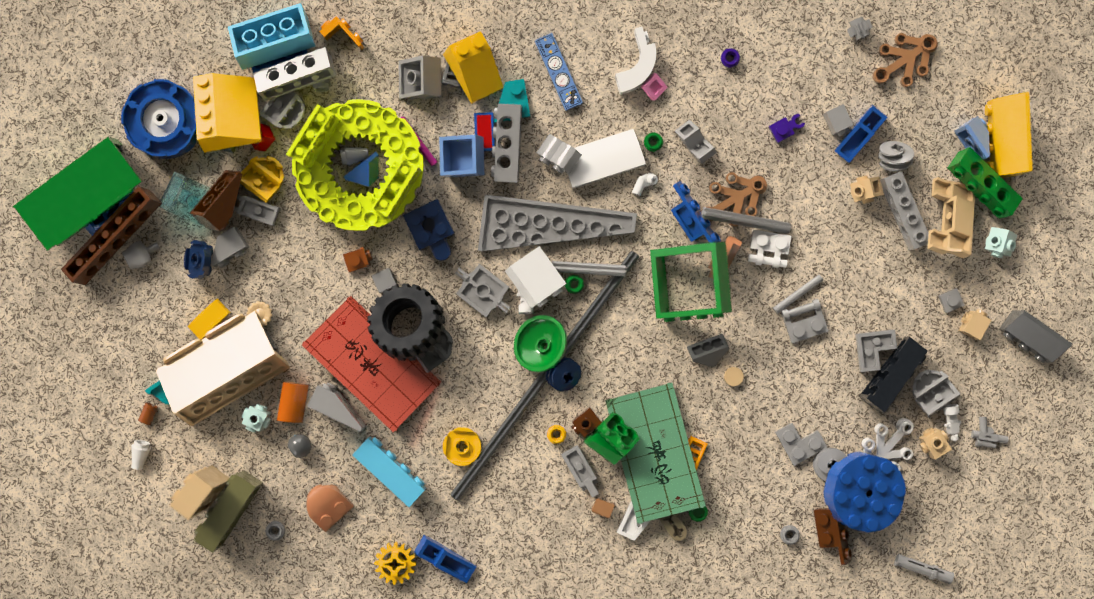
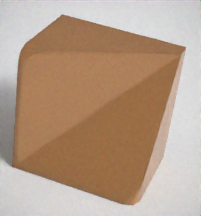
(602, 508)

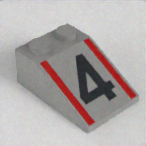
(334, 405)

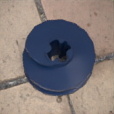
(564, 375)

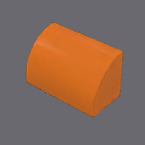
(292, 402)

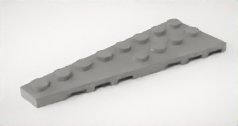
(524, 222)

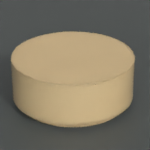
(733, 376)

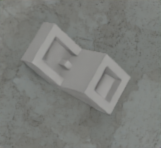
(695, 142)

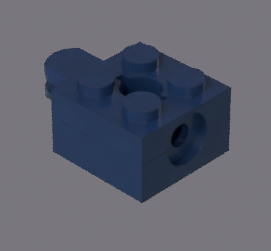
(431, 229)

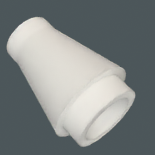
(140, 452)

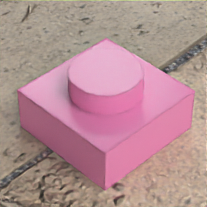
(654, 86)

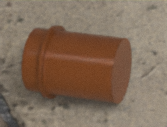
(148, 413)

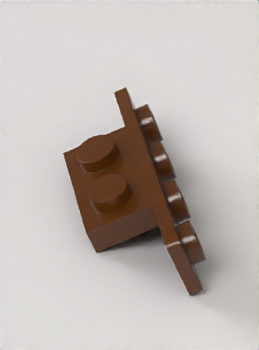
(832, 534)

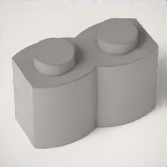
(558, 154)

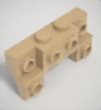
(956, 219)

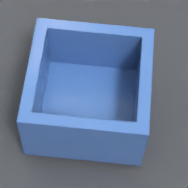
(461, 156)

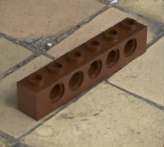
(111, 236)

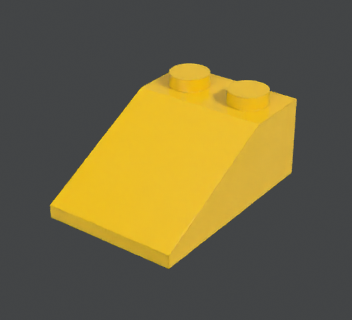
(474, 67)

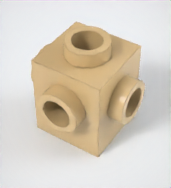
(866, 189)
(937, 448)

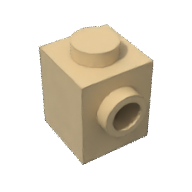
(975, 324)

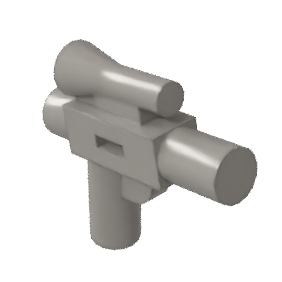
(986, 435)

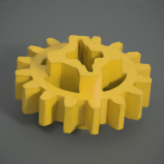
(386, 563)

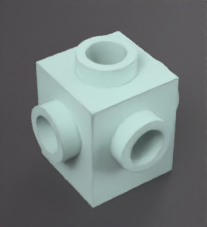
(1001, 242)
(262, 418)

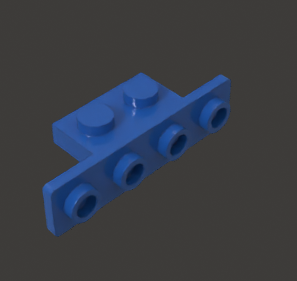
(690, 218)

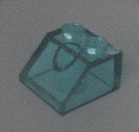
(182, 196)

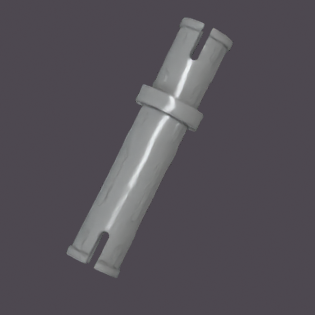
(931, 571)

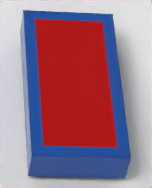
(484, 127)

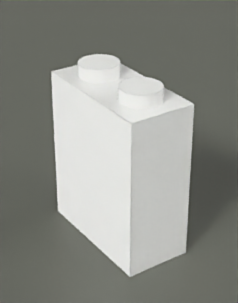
(535, 278)

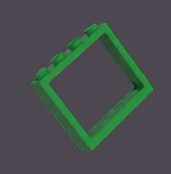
(720, 275)

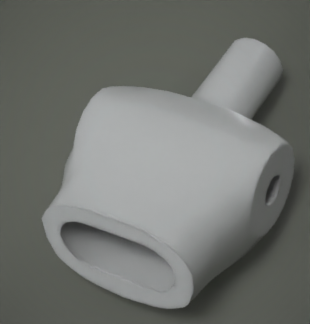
(138, 255)

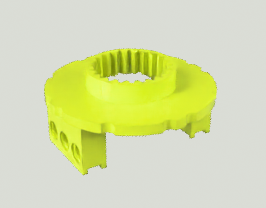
(315, 147)

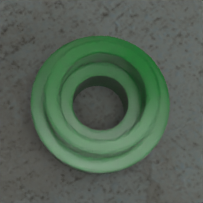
(657, 137)
(580, 284)

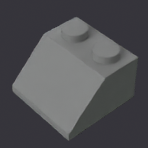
(420, 78)

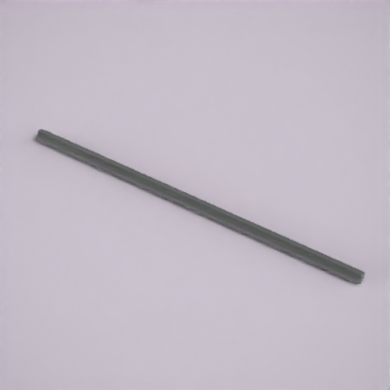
(539, 382)

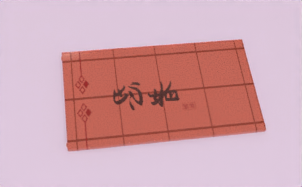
(378, 381)

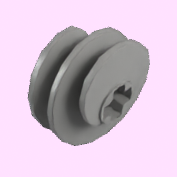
(895, 156)
(825, 457)

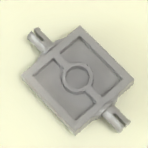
(482, 290)

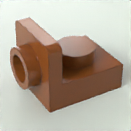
(357, 259)

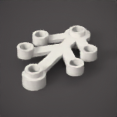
(884, 449)

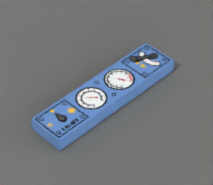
(558, 72)

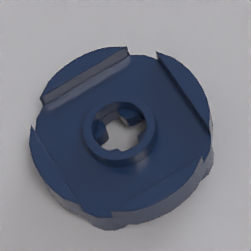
(198, 259)

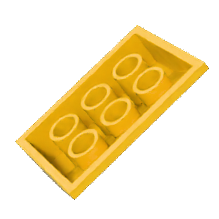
(226, 111)
(1010, 134)

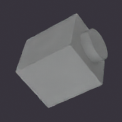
(838, 120)

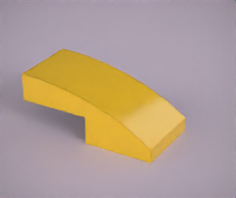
(208, 319)

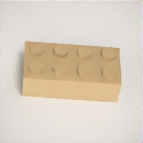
(199, 492)

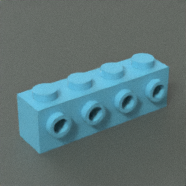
(390, 471)

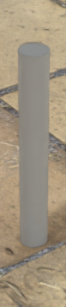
(797, 294)

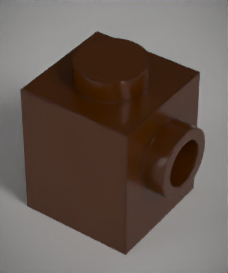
(585, 422)

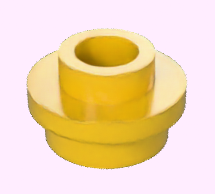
(552, 439)

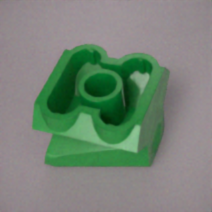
(612, 438)

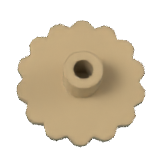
(262, 310)

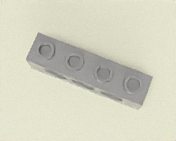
(304, 74)
(511, 173)
(905, 211)

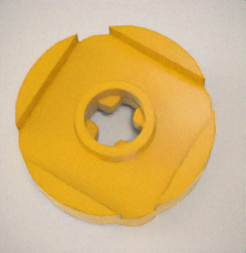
(470, 439)

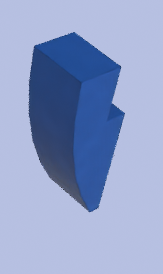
(861, 133)
(445, 559)

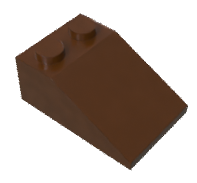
(219, 202)

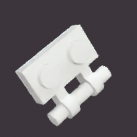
(769, 242)

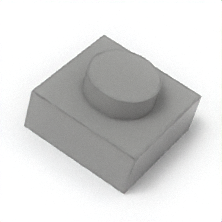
(951, 300)

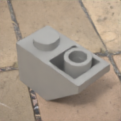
(228, 246)

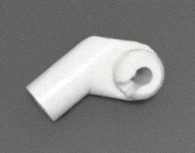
(644, 181)

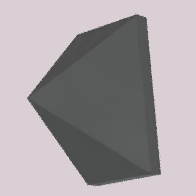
(709, 351)

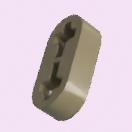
(676, 521)

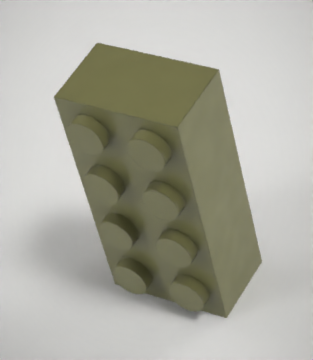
(228, 510)

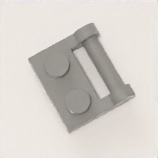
(806, 327)

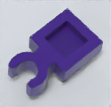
(783, 129)

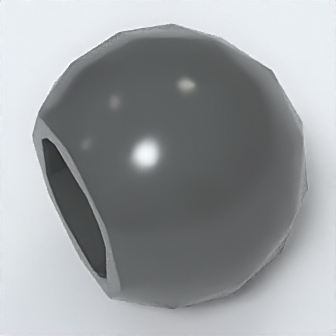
(299, 445)

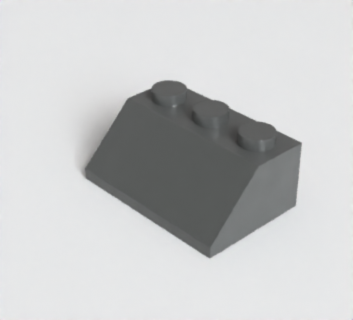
(1034, 336)

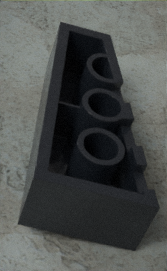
(893, 374)

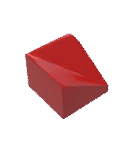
(267, 138)

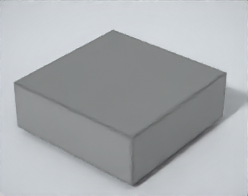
(384, 280)

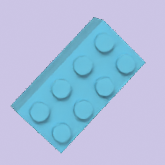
(271, 36)

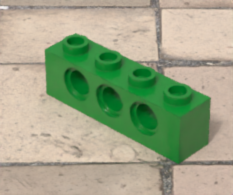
(985, 183)

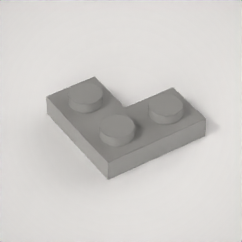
(868, 346)
(798, 448)

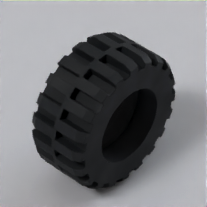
(394, 302)

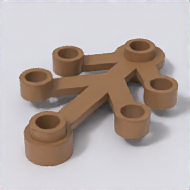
(907, 57)
(738, 196)

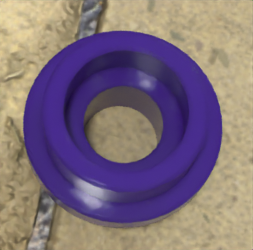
(736, 58)

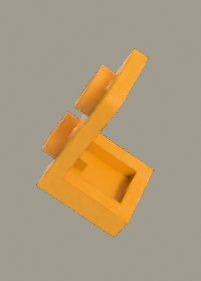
(329, 28)

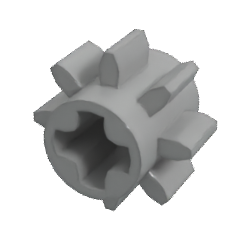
(859, 28)

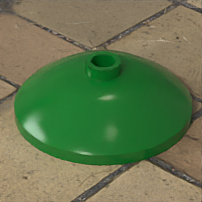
(533, 337)

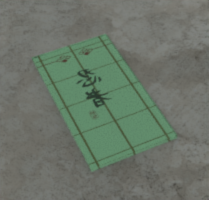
(661, 463)

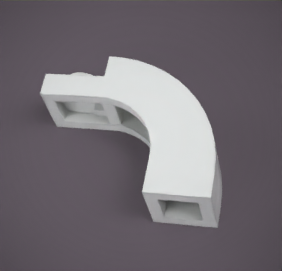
(635, 77)

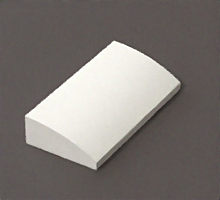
(606, 158)

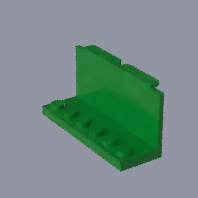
(78, 194)

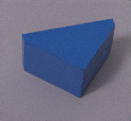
(366, 172)

